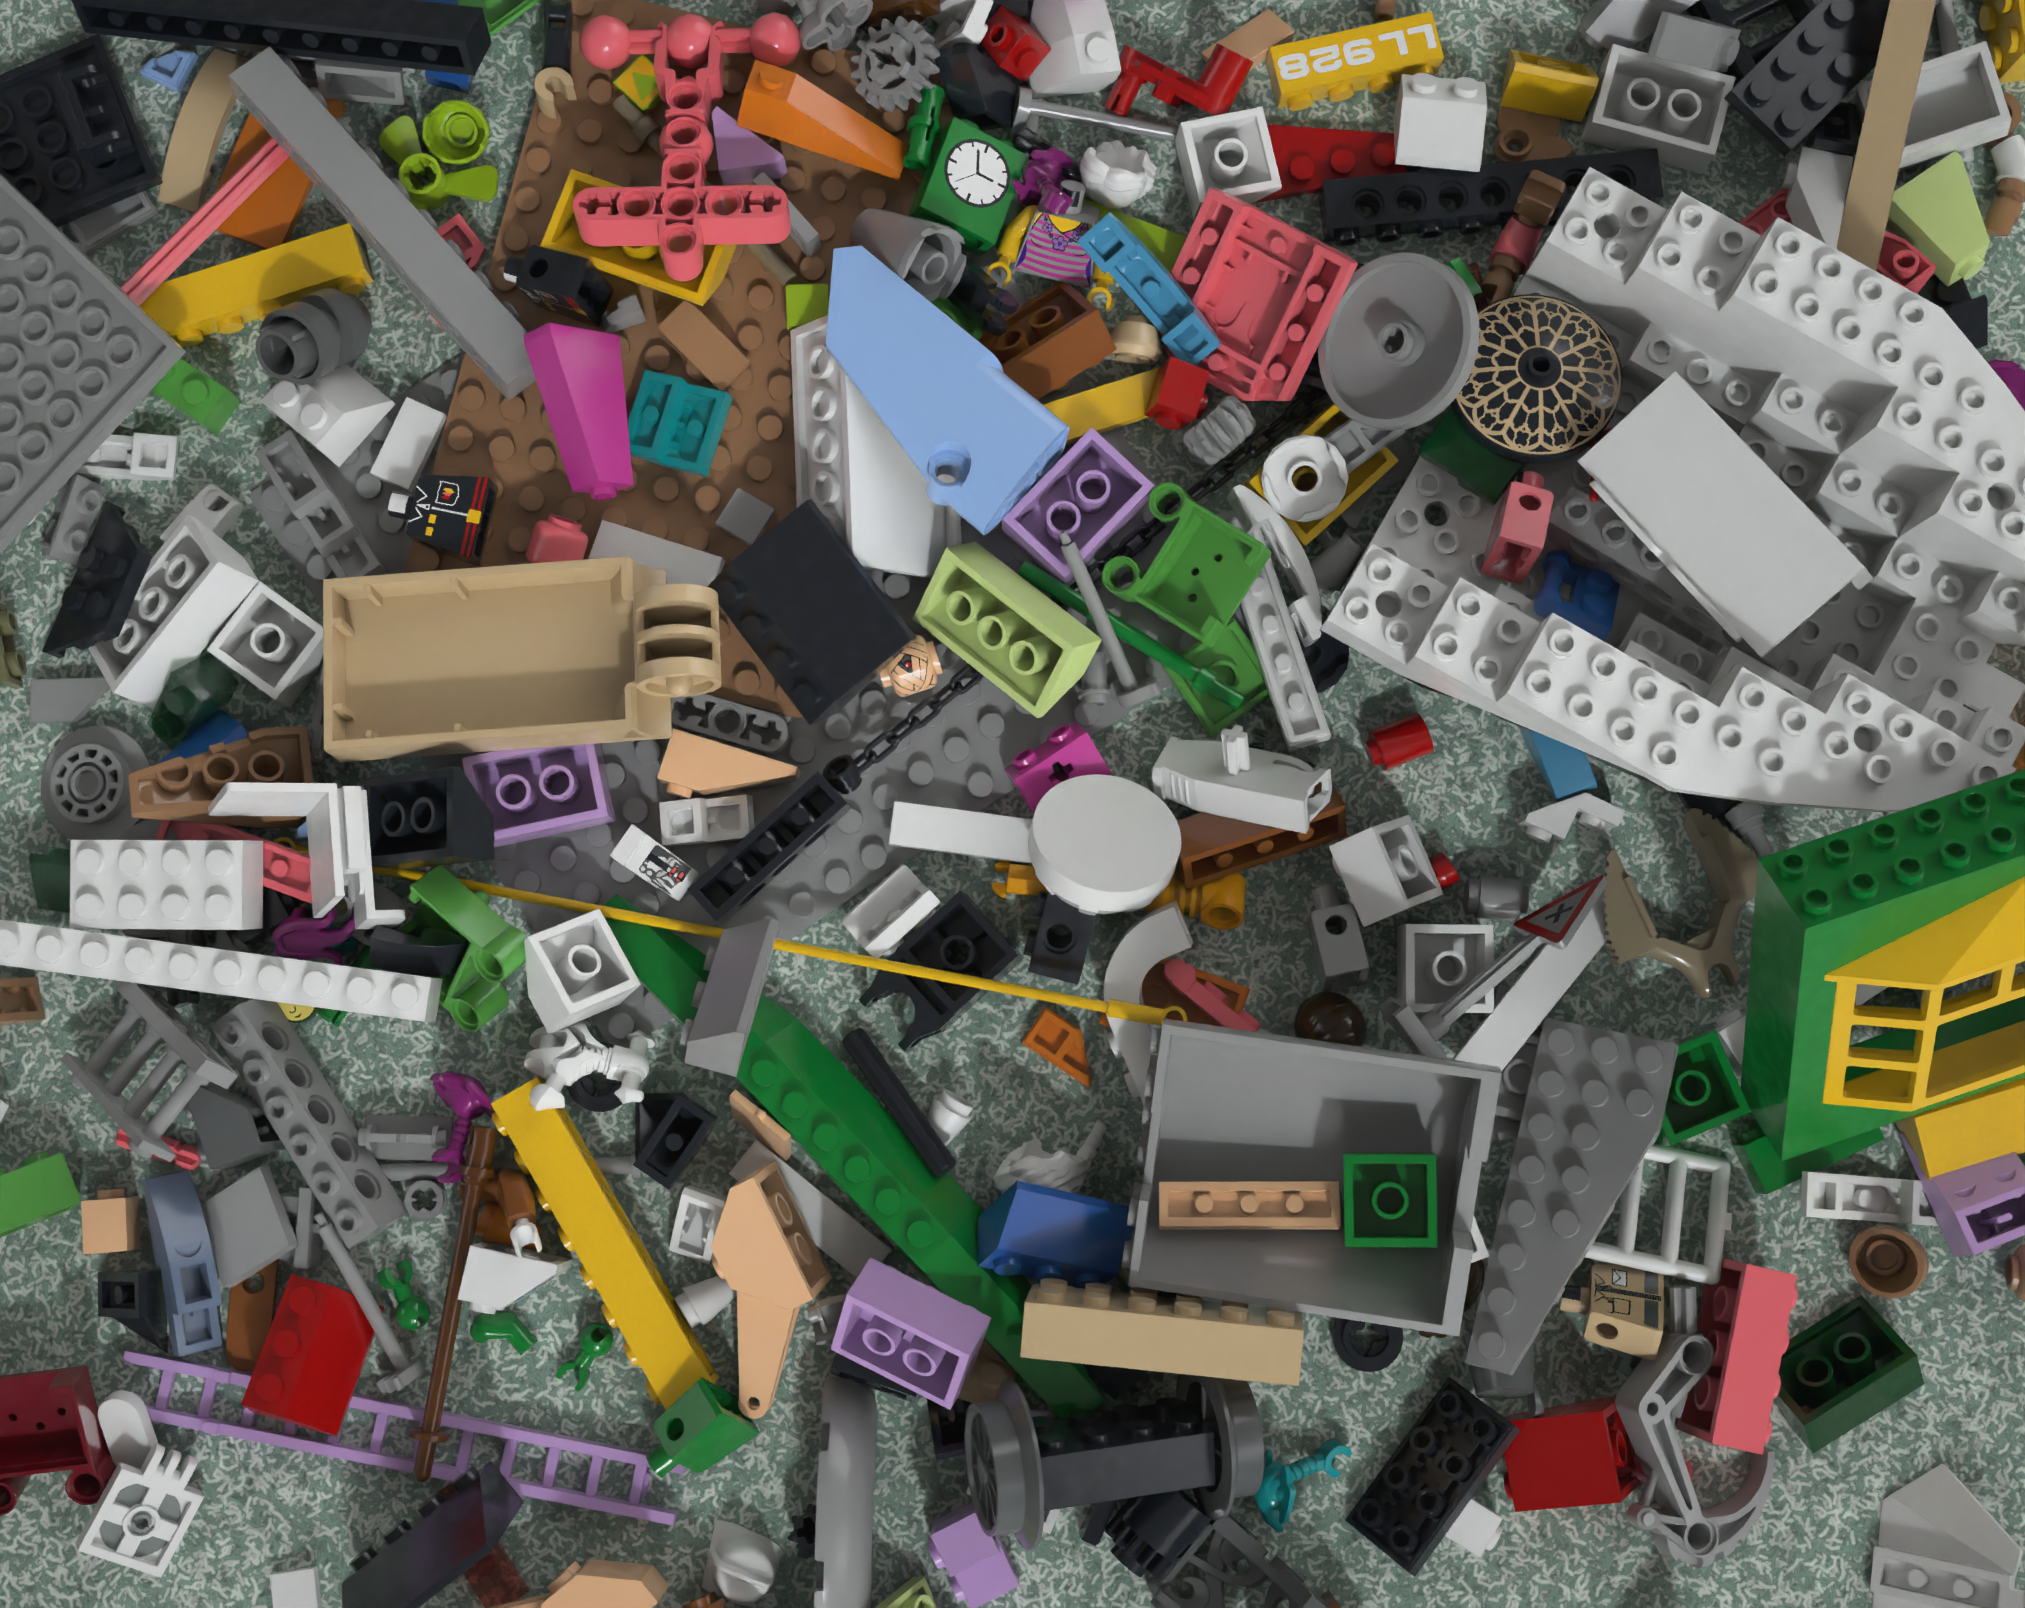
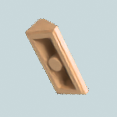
(1255, 38)

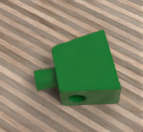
(699, 1429)

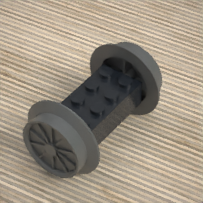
(1038, 1464)

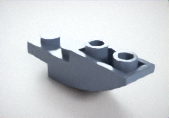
(185, 1260)

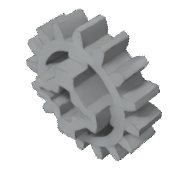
(903, 45)

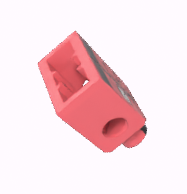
(1518, 529)

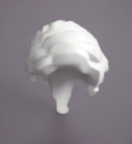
(1053, 1171)

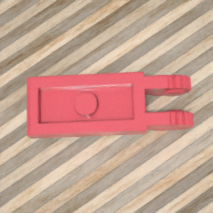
(1206, 998)

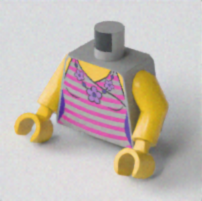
(1049, 248)

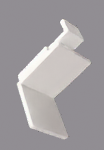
(336, 840)

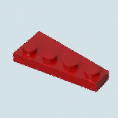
(1318, 154)

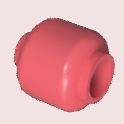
(556, 540)

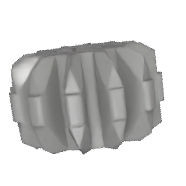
(1219, 430)

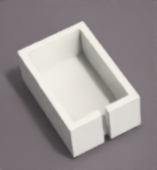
(1953, 107)

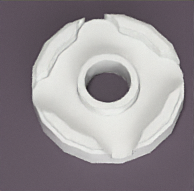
(1330, 484)

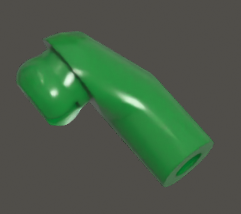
(501, 1326)

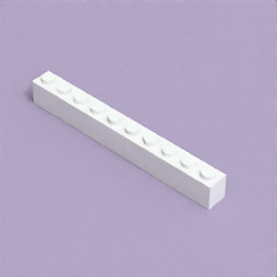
(219, 971)

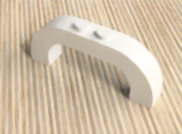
(1140, 948)

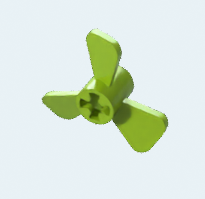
(404, 147)

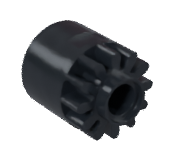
(1155, 1531)

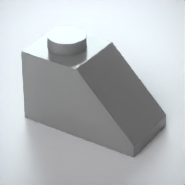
(1695, 42)

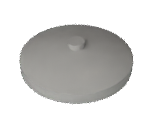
(1400, 342)

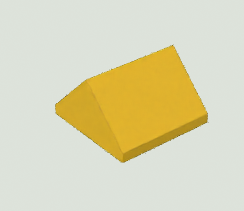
(1548, 86)

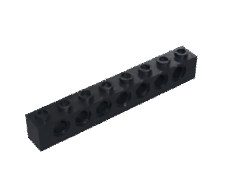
(1423, 189)

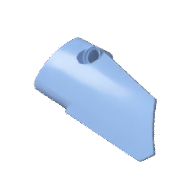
(938, 392)

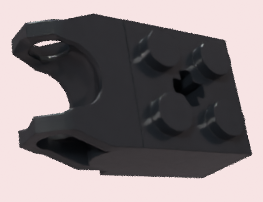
(932, 946)

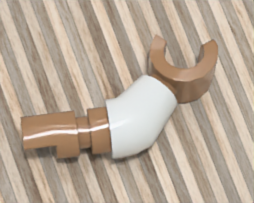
(2009, 161)

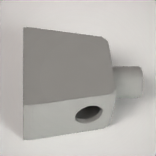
(1340, 957)

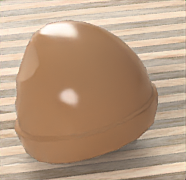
(1888, 1261)

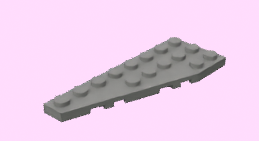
(1580, 1140)

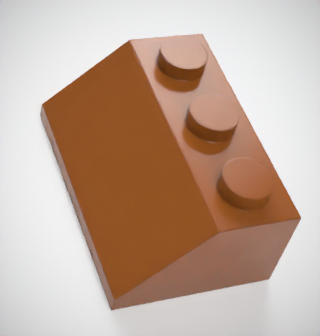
(1050, 340)

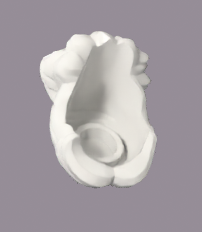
(1116, 174)

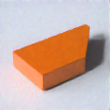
(1059, 1044)

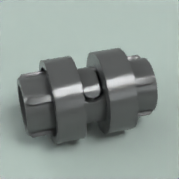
(313, 336)

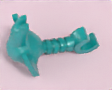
(1277, 1490)

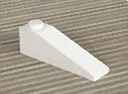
(1081, 46)

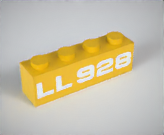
(1353, 61)

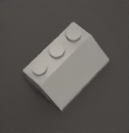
(729, 997)

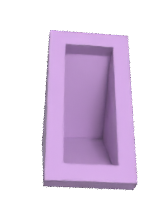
(742, 153)

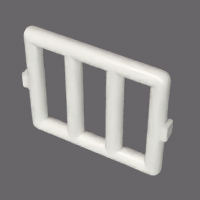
(1667, 1262)

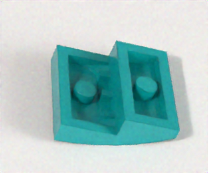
(677, 423)

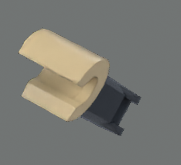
(555, 58)

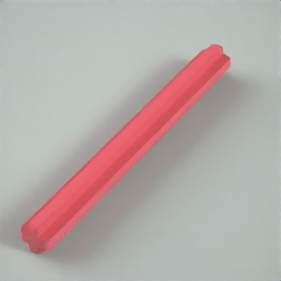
(204, 221)

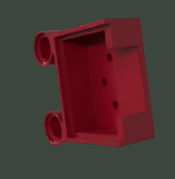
(51, 1427)

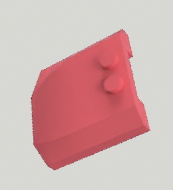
(1262, 293)

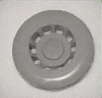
(79, 782)

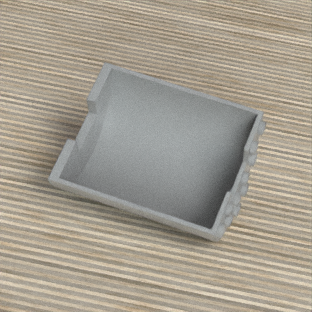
(1285, 1110)

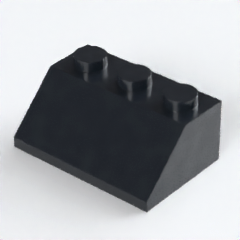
(427, 820)

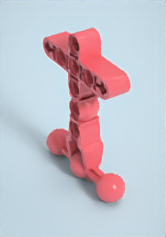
(683, 211)

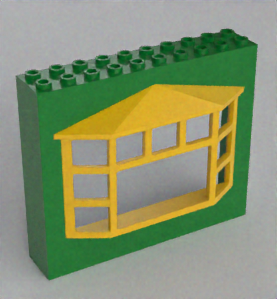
(1890, 905)

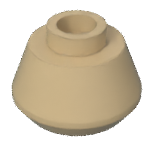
(1136, 342)

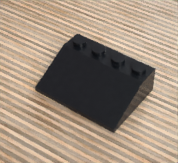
(811, 613)
(435, 1546)

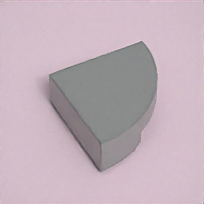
(628, 315)

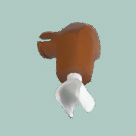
(516, 1197)

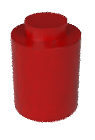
(1399, 742)

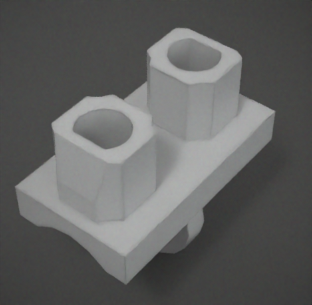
(304, 1207)

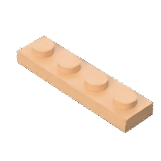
(1249, 1205)

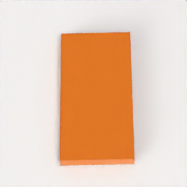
(275, 206)

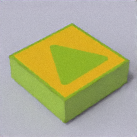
(639, 84)

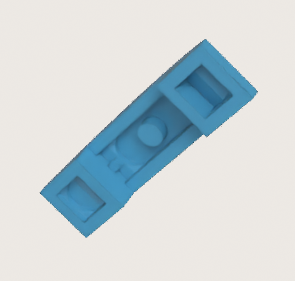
(1151, 288)

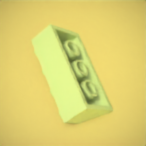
(1005, 627)

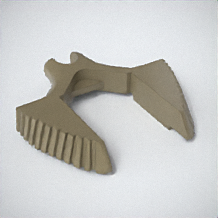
(1733, 878)

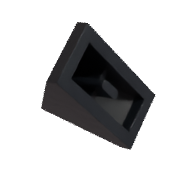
(948, 1428)

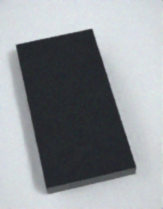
(1432, 1476)

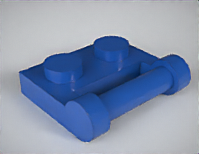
(1590, 599)

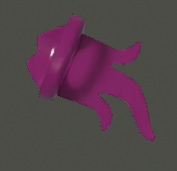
(307, 937)

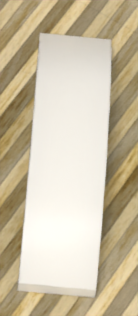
(134, 458)
(1256, 513)
(1865, 1199)

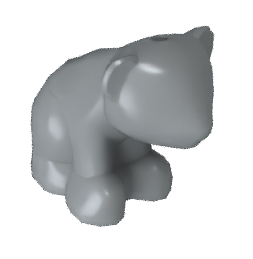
(823, 20)

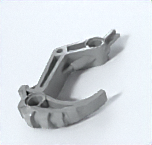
(1648, 1411)

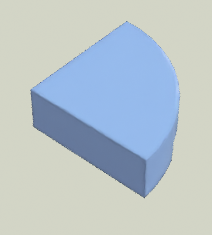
(170, 69)

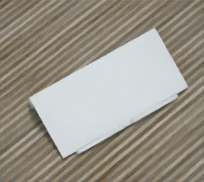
(859, 469)
(1719, 517)

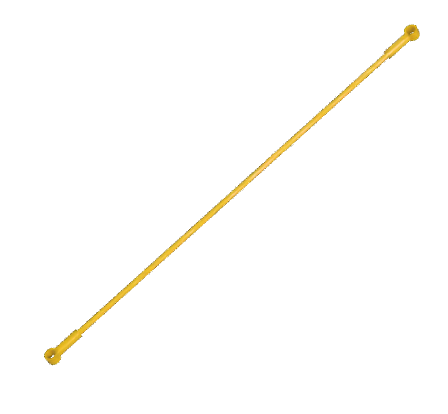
(1113, 1008)

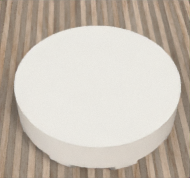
(1104, 844)

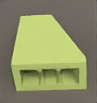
(1942, 219)

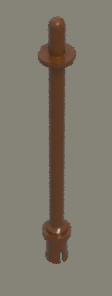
(475, 1174)

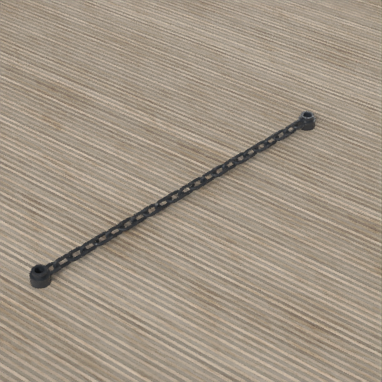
(844, 771)

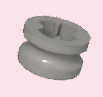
(426, 1212)

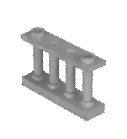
(182, 1046)

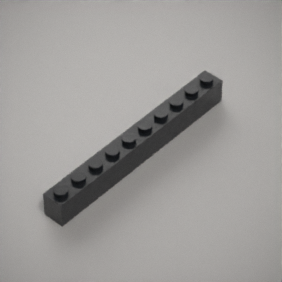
(356, 31)

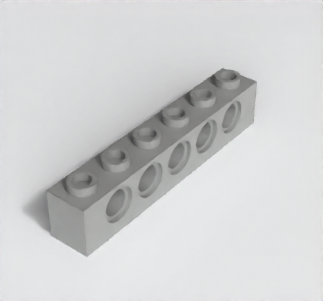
(1607, 544)
(309, 1120)

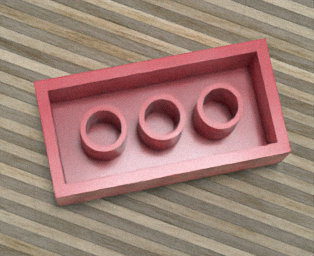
(1747, 1326)

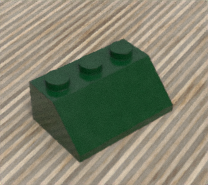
(1843, 1373)

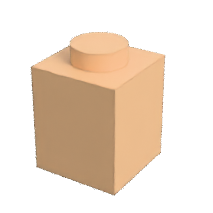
(110, 1222)

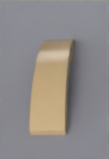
(199, 132)

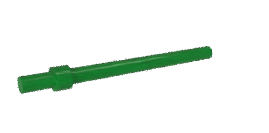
(1202, 679)

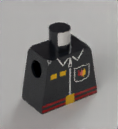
(561, 283)
(448, 514)

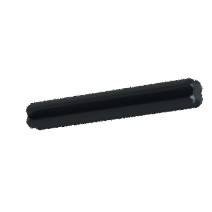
(899, 1102)

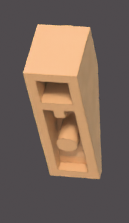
(715, 768)

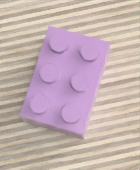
(1084, 493)
(542, 790)
(910, 1333)

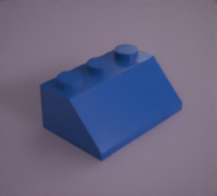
(1053, 1235)

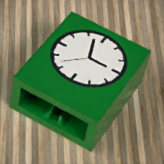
(969, 183)

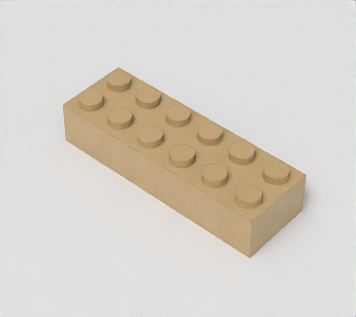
(1161, 1333)

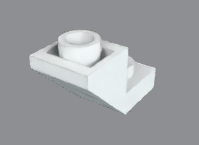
(1555, 820)

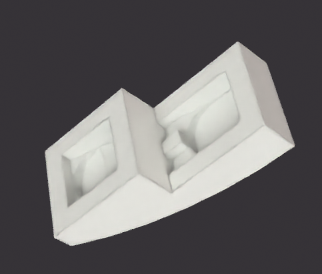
(706, 820)

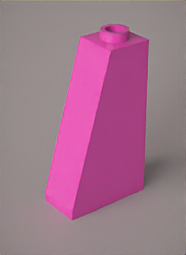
(585, 404)

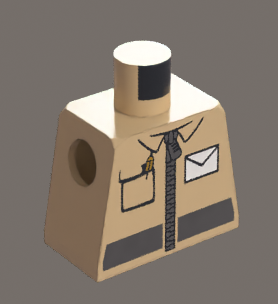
(1620, 1308)

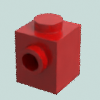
(1014, 43)
(1178, 394)

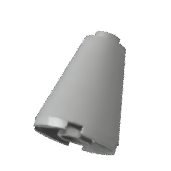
(915, 249)

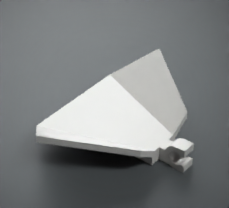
(1942, 1549)

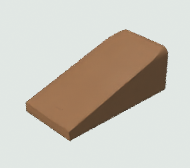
(703, 345)

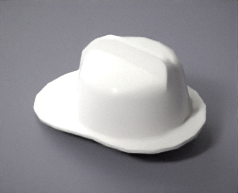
(740, 1564)

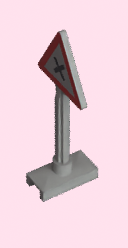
(1551, 925)

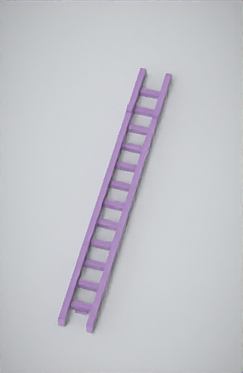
(375, 1456)

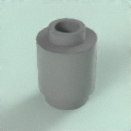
(1495, 898)

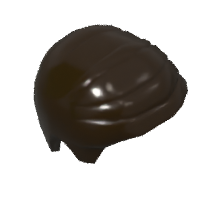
(1330, 1019)

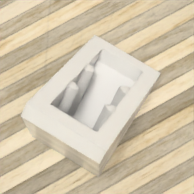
(696, 1223)

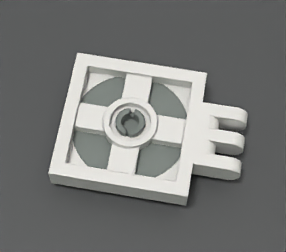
(143, 1513)

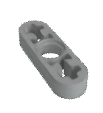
(755, 740)

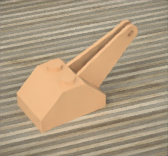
(774, 1269)
(600, 1586)

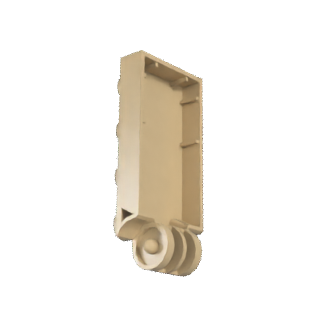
(511, 657)

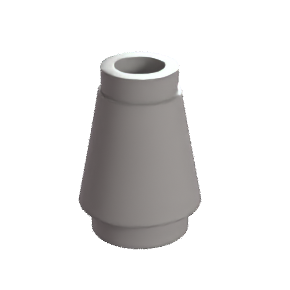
(1337, 563)

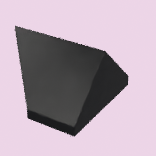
(669, 1134)
(135, 1301)

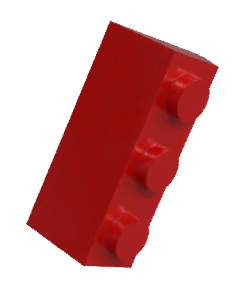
(311, 1357)

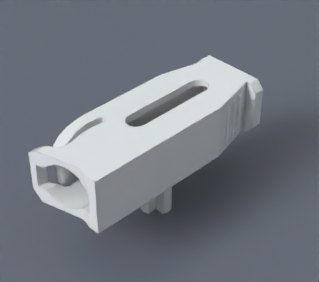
(1241, 781)

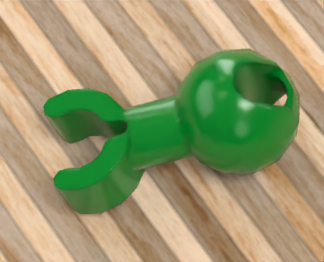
(410, 1306)
(591, 1346)

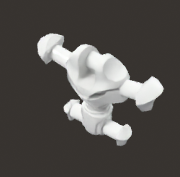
(574, 1053)

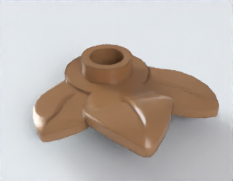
(1532, 132)

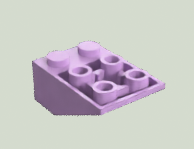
(1977, 1203)

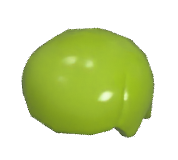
(460, 121)

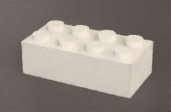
(166, 884)

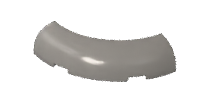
(845, 1496)

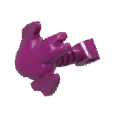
(1043, 179)
(468, 1101)

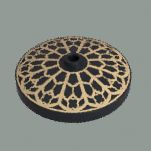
(1539, 380)

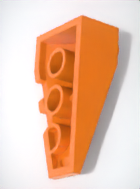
(807, 117)

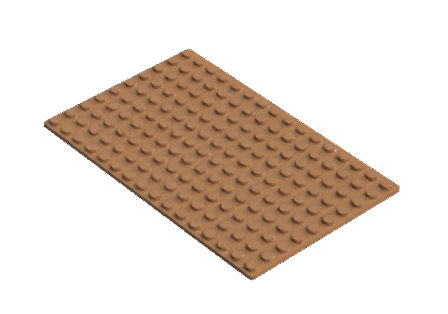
(756, 447)

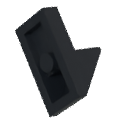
(1836, 131)
(1966, 313)

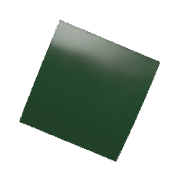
(1471, 463)

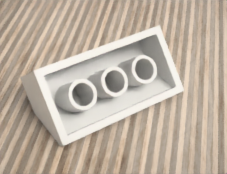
(176, 612)

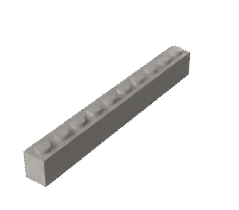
(386, 218)

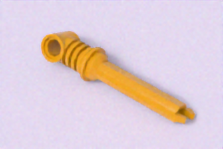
(1217, 901)

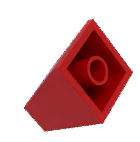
(1569, 1457)

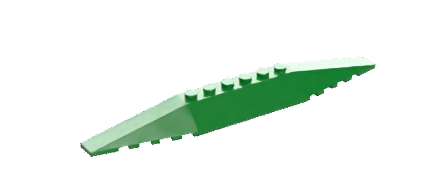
(863, 1155)

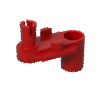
(1211, 93)

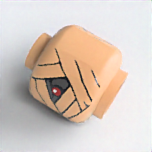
(913, 669)

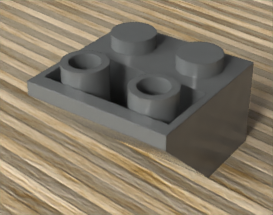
(230, 1127)

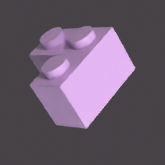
(974, 1561)

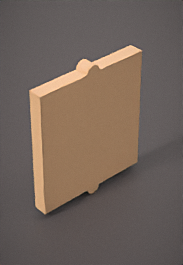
(760, 1125)

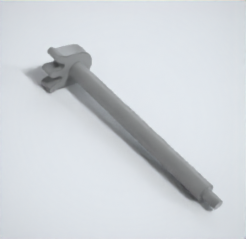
(1026, 105)
(1132, 691)
(405, 1370)

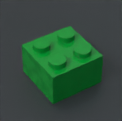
(1701, 1090)
(1389, 1199)

